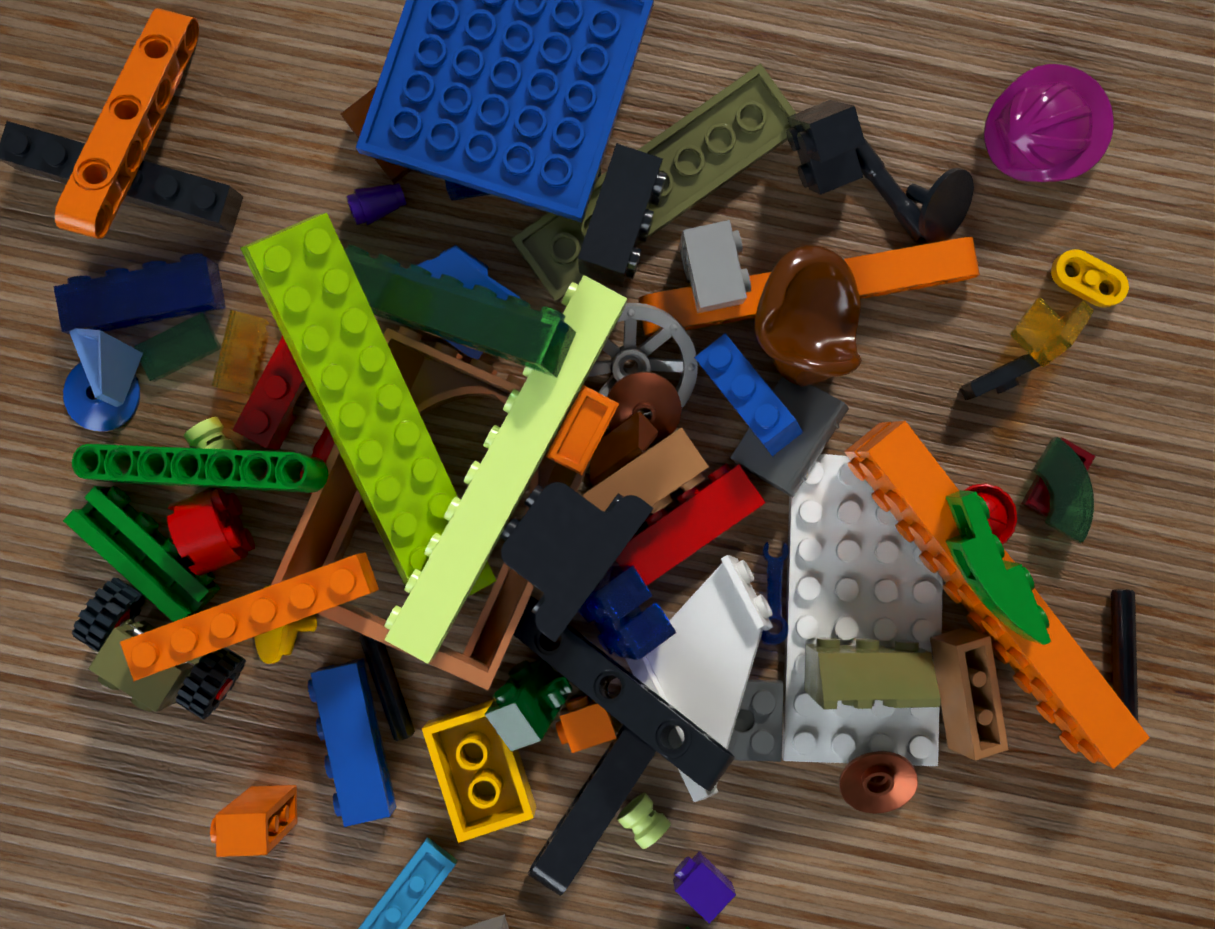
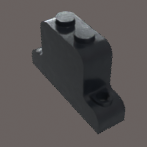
(568, 547)

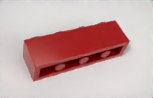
(692, 523)

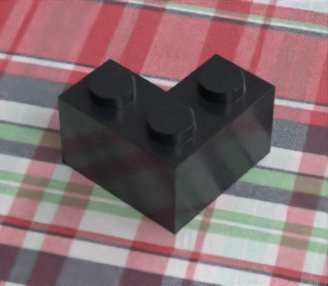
(826, 145)

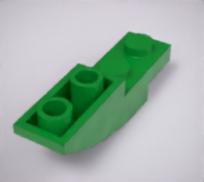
(999, 584)

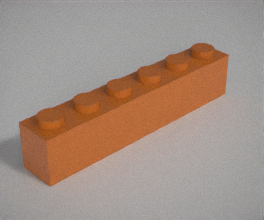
(249, 616)

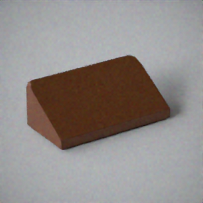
(621, 447)

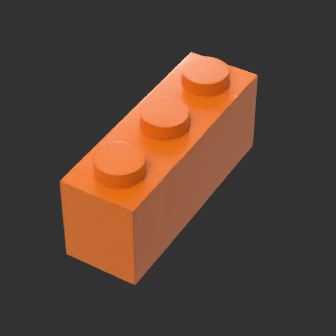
(255, 821)

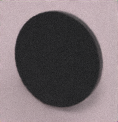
(943, 204)

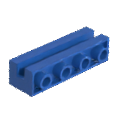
(353, 742)

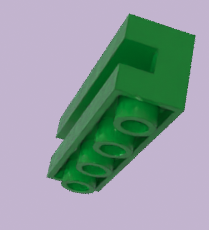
(141, 552)

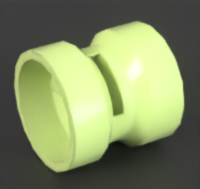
(209, 435)
(643, 821)

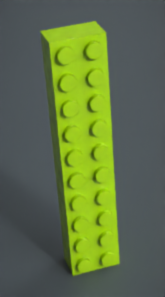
(356, 387)

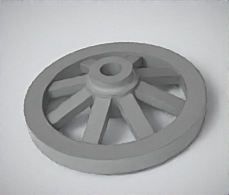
(619, 355)

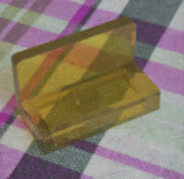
(1046, 333)

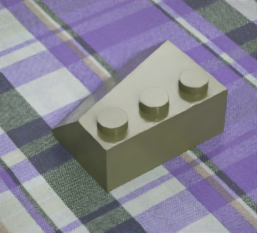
(868, 672)

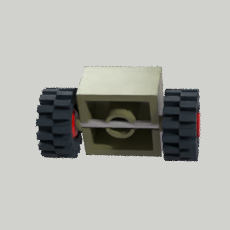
(194, 685)

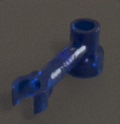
(774, 595)

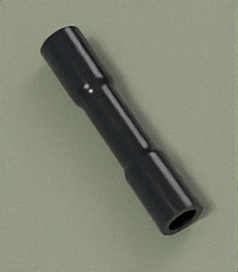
(903, 208)

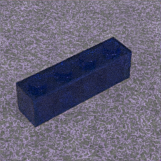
(141, 295)

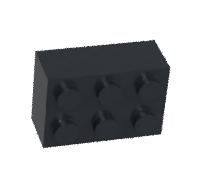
(622, 216)

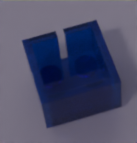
(619, 619)

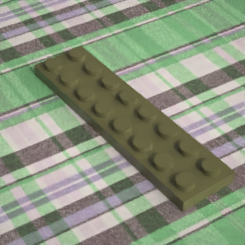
(697, 155)

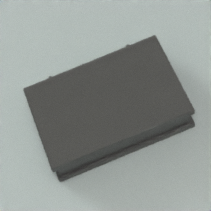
(818, 418)

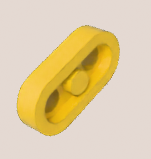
(1088, 276)

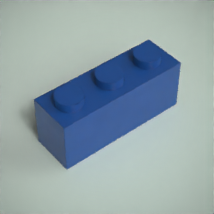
(749, 394)

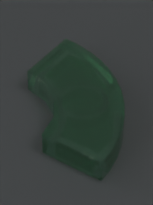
(1068, 489)

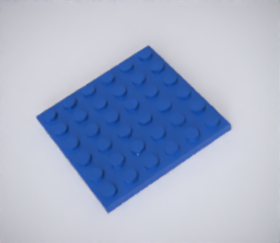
(507, 94)

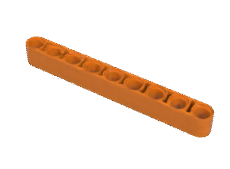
(874, 274)

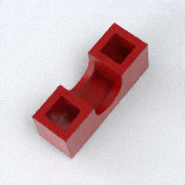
(270, 407)

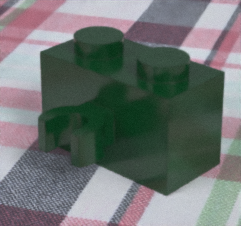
(527, 703)

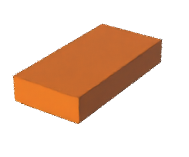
(582, 430)

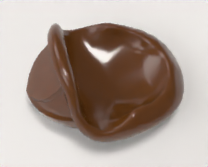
(810, 316)

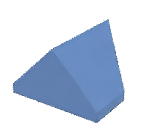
(107, 364)

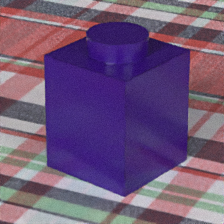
(703, 886)

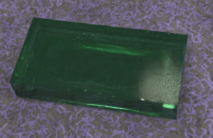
(178, 347)

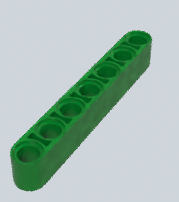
(179, 467)

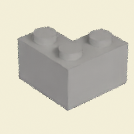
(713, 266)

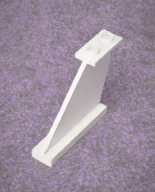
(709, 657)

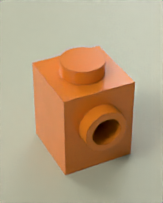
(584, 724)

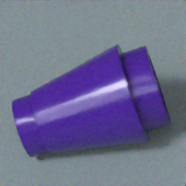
(375, 202)

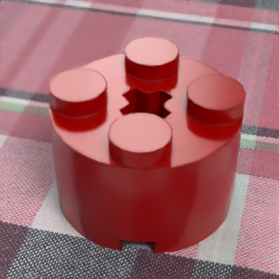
(209, 530)

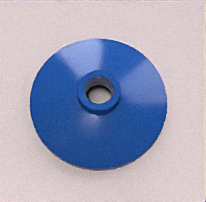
(95, 413)

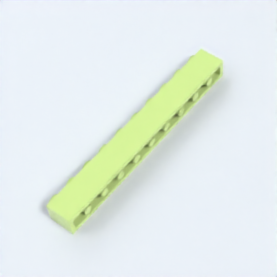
(501, 477)

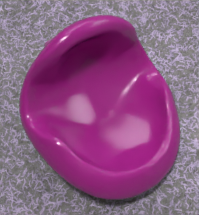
(1049, 125)

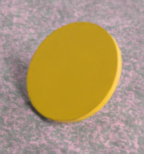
(281, 640)

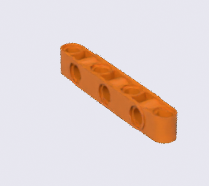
(127, 124)

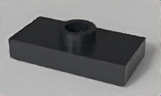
(1001, 378)

